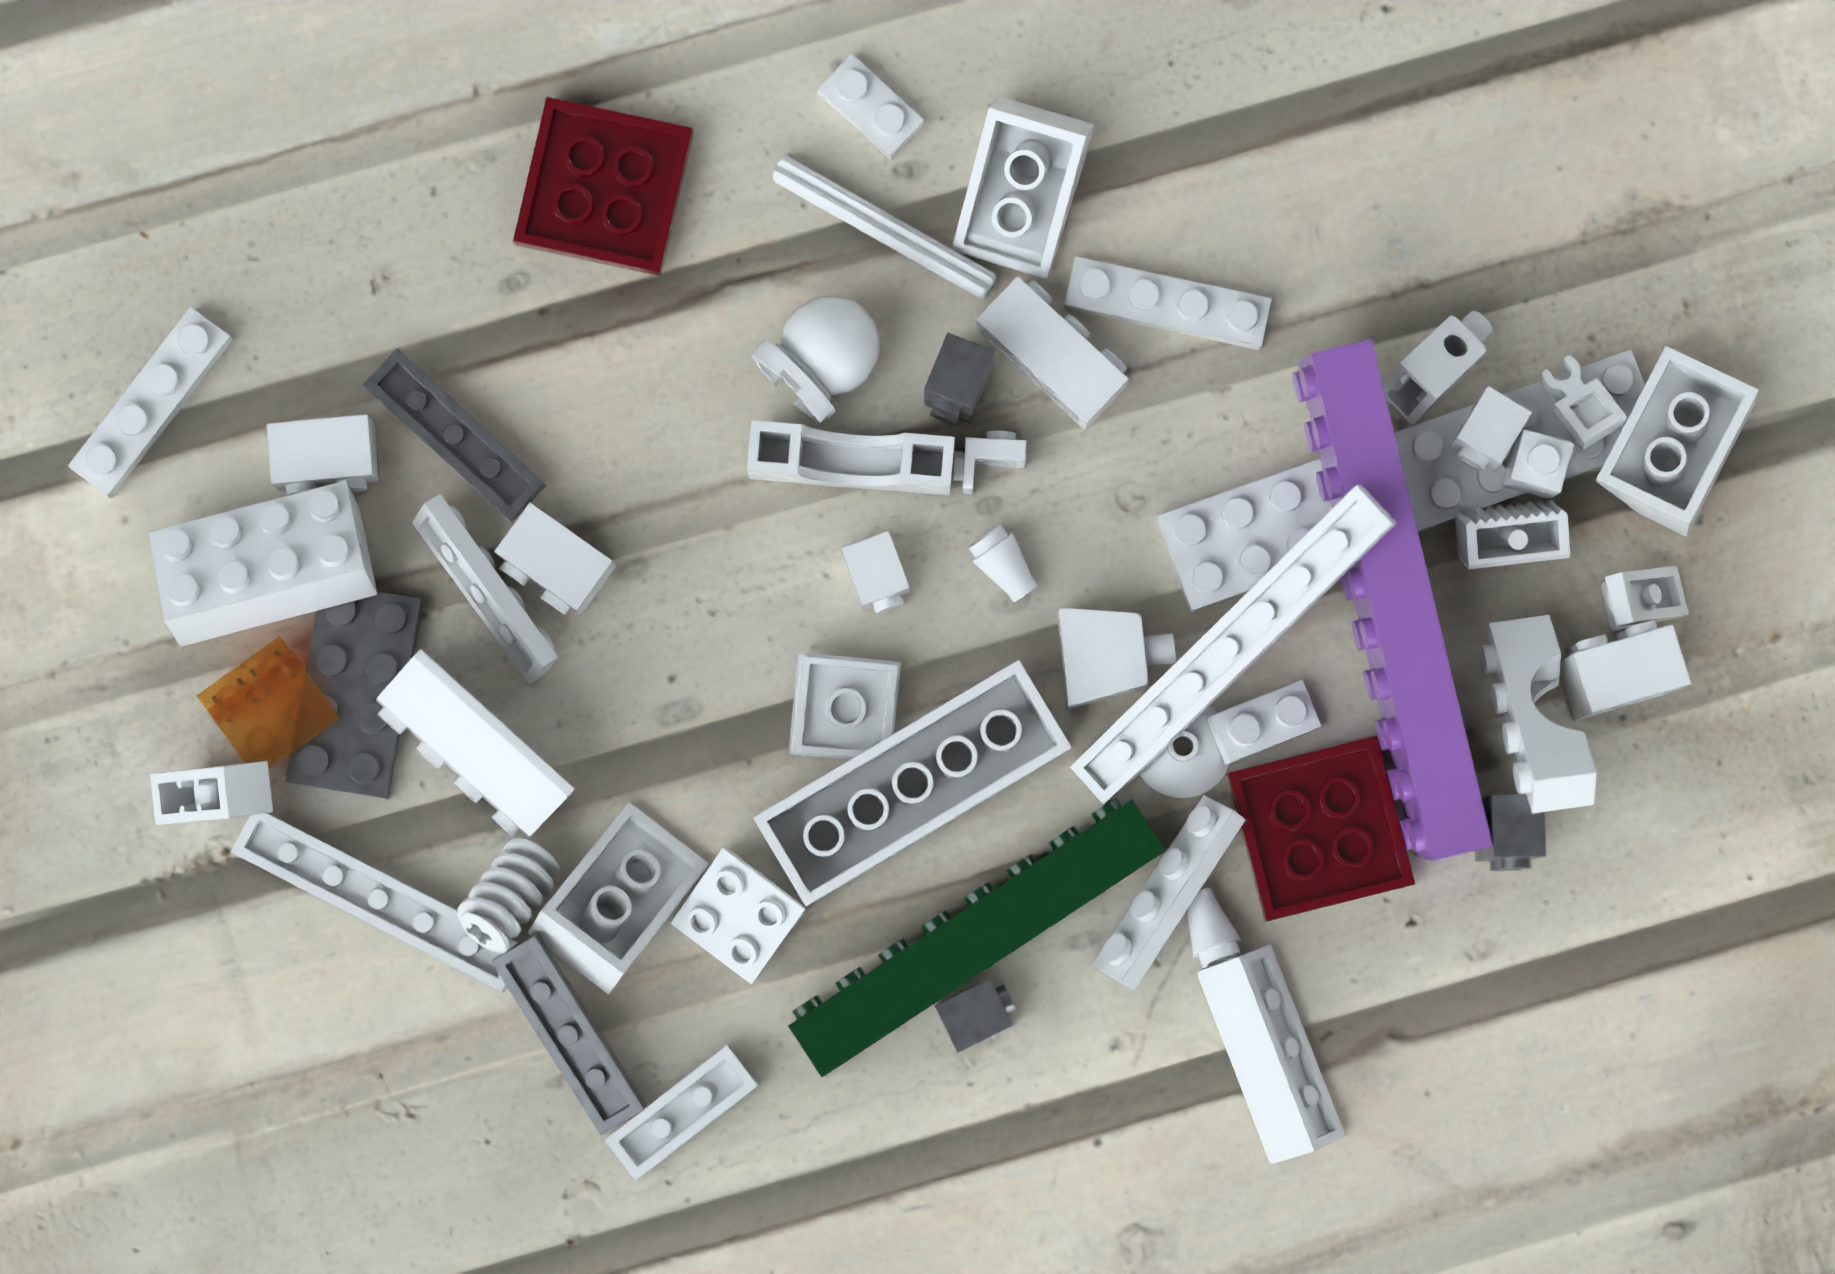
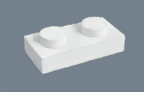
(871, 106)
(1263, 722)

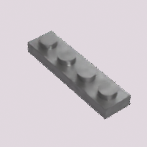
(454, 435)
(569, 1033)

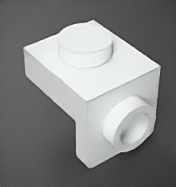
(996, 450)

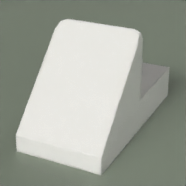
(1643, 596)

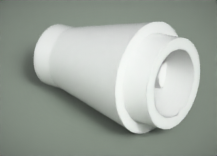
(1003, 562)
(1211, 931)

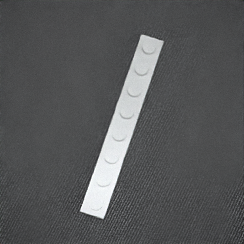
(1233, 643)

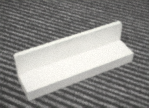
(1271, 1055)

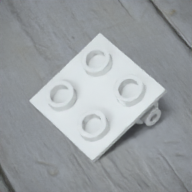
(738, 915)

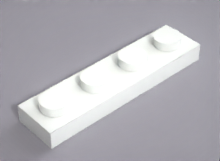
(1167, 303)
(150, 402)
(476, 577)
(1168, 892)

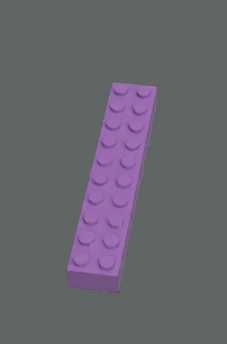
(1394, 608)

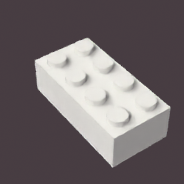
(262, 563)

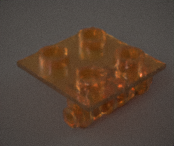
(268, 705)

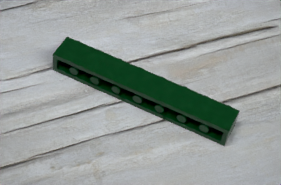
(976, 937)

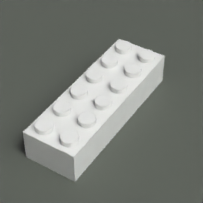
(912, 783)

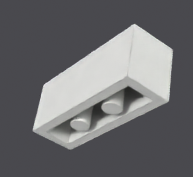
(1053, 351)

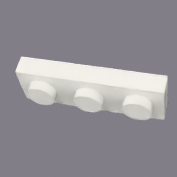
(681, 1112)

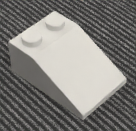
(1022, 186)
(618, 898)

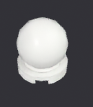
(822, 353)

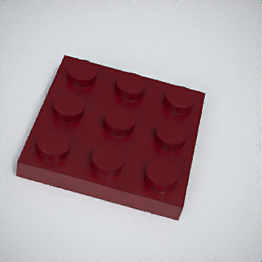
(603, 186)
(1321, 829)

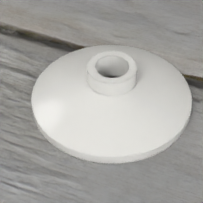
(1189, 774)

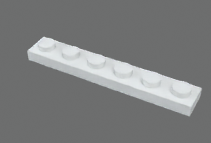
(365, 894)

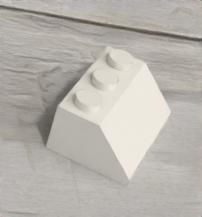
(1677, 440)

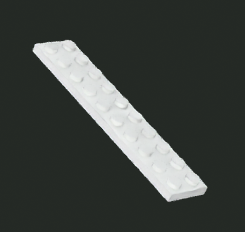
(1240, 535)

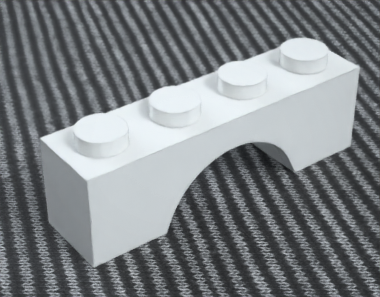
(846, 460)
(1552, 760)

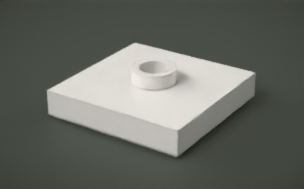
(842, 704)

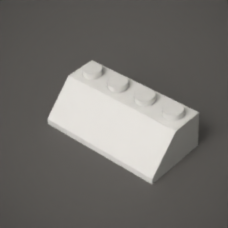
(473, 744)

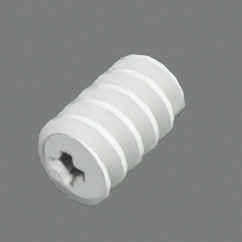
(508, 894)

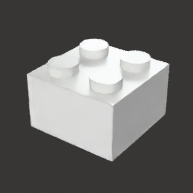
(1623, 672)

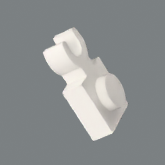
(1584, 409)

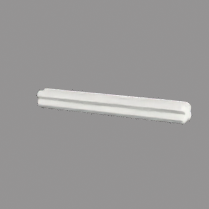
(884, 227)

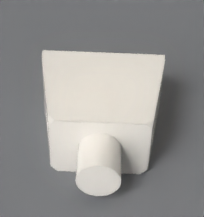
(1437, 365)
(1107, 654)

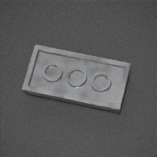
(351, 661)

